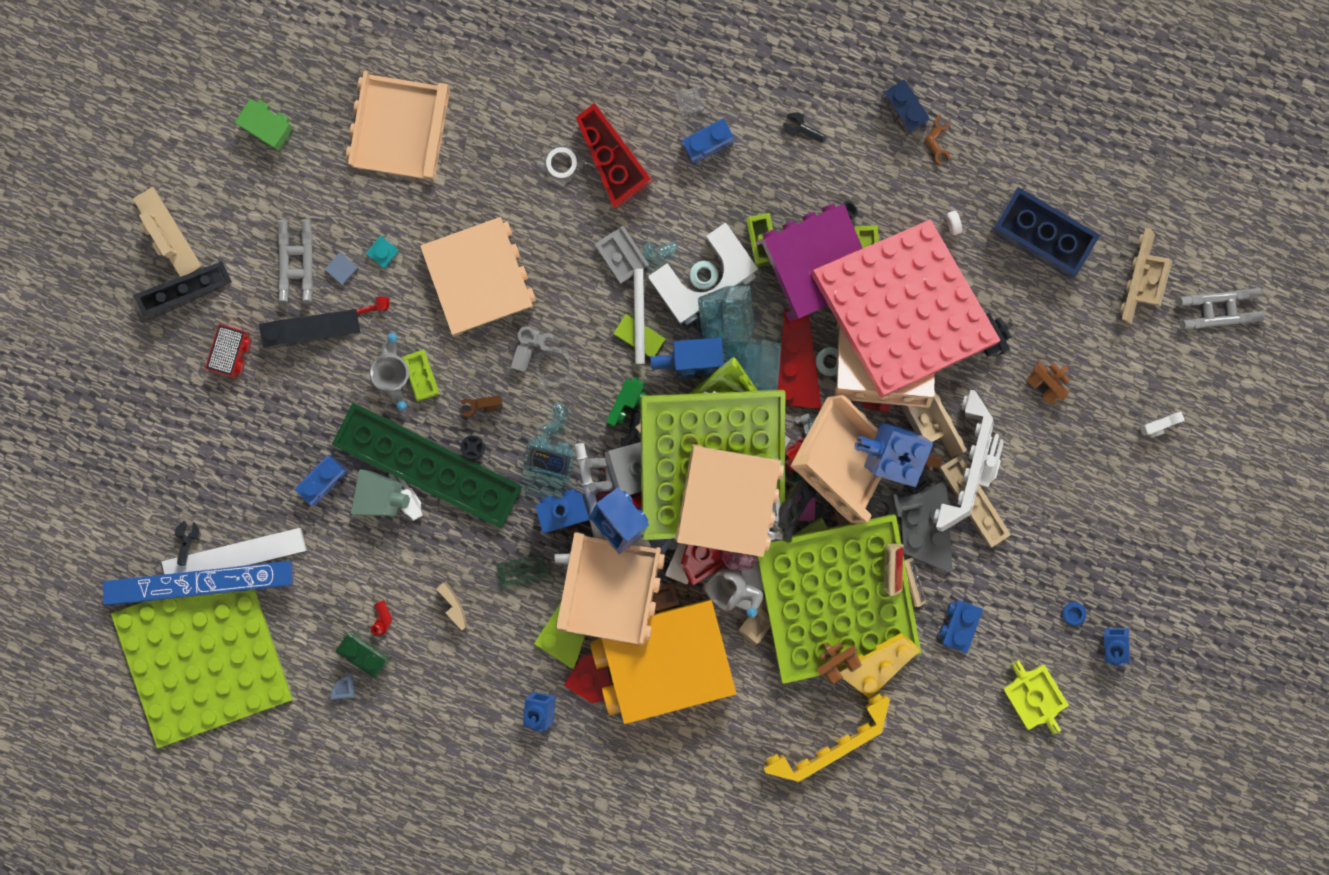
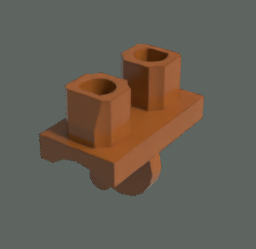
(1056, 389)
(848, 657)

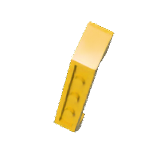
(877, 709)

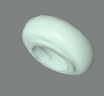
(704, 265)
(819, 361)

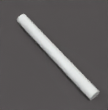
(639, 316)

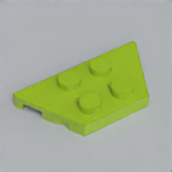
(726, 379)

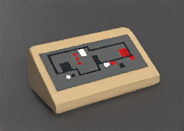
(914, 583)

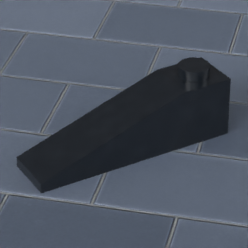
(179, 291)
(308, 328)

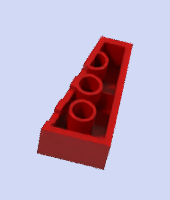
(615, 161)

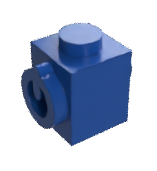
(1117, 646)
(539, 711)

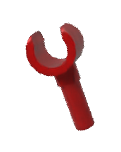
(382, 304)

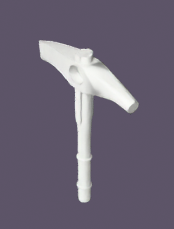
(591, 501)

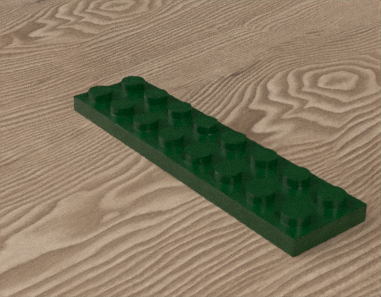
(427, 465)

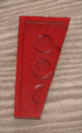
(798, 365)

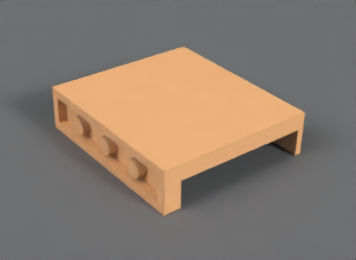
(398, 126)
(478, 275)
(857, 386)
(832, 463)
(728, 501)
(610, 591)

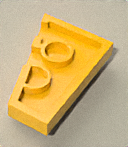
(880, 664)

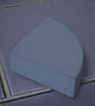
(343, 688)

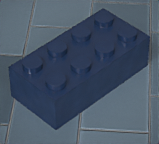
(1044, 233)

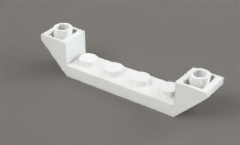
(950, 515)

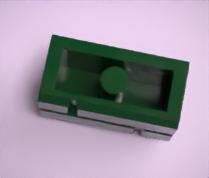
(363, 654)

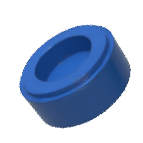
(1073, 613)

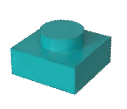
(382, 252)

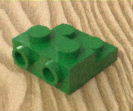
(628, 397)

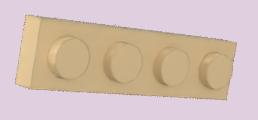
(983, 513)

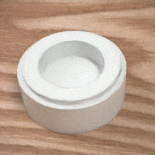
(954, 223)

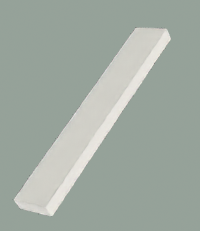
(241, 553)

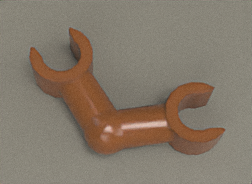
(930, 141)

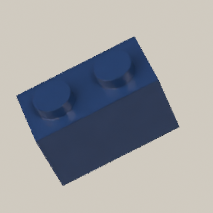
(905, 107)

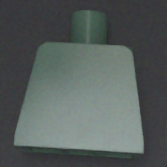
(378, 495)

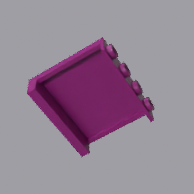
(806, 247)

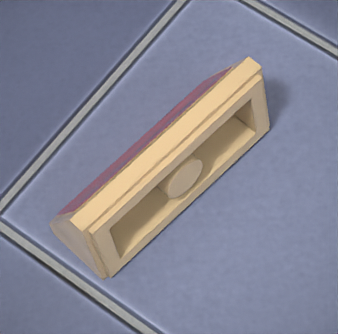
(893, 569)

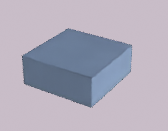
(341, 268)

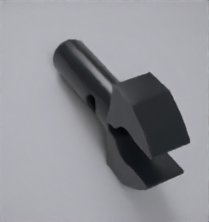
(806, 130)
(633, 432)
(186, 541)

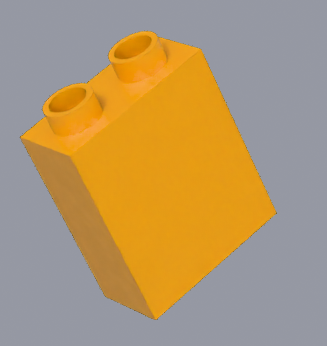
(673, 670)

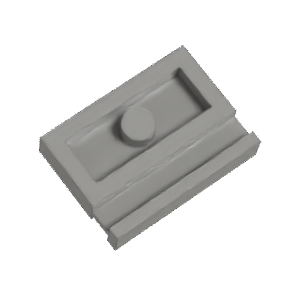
(621, 254)

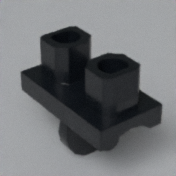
(1001, 330)

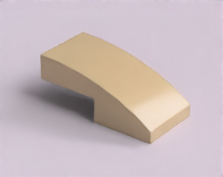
(456, 612)
(756, 627)

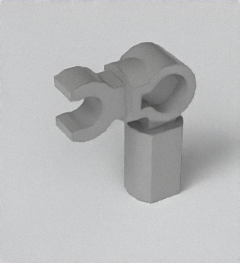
(529, 337)

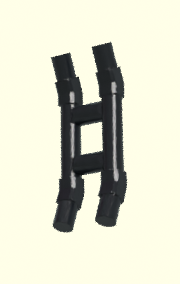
(791, 511)

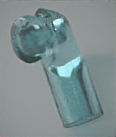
(660, 252)
(559, 419)

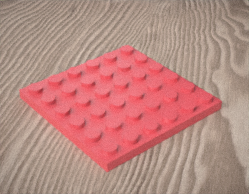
(905, 308)

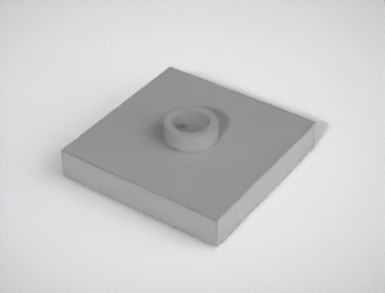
(626, 467)

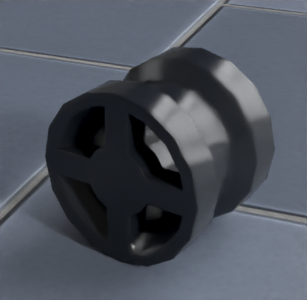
(470, 444)

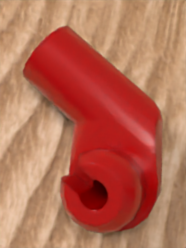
(383, 620)

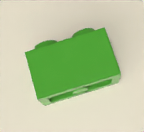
(264, 124)

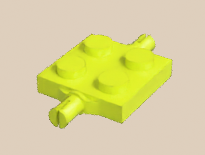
(1035, 697)

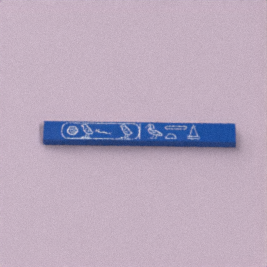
(198, 583)

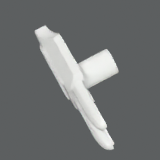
(991, 463)
(414, 507)

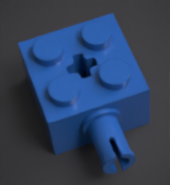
(692, 358)
(895, 454)
(563, 511)
(619, 520)

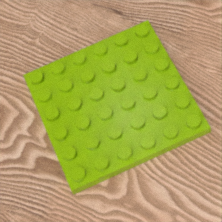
(721, 421)
(833, 591)
(201, 662)

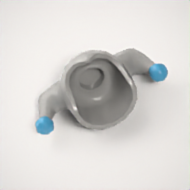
(390, 372)
(729, 588)

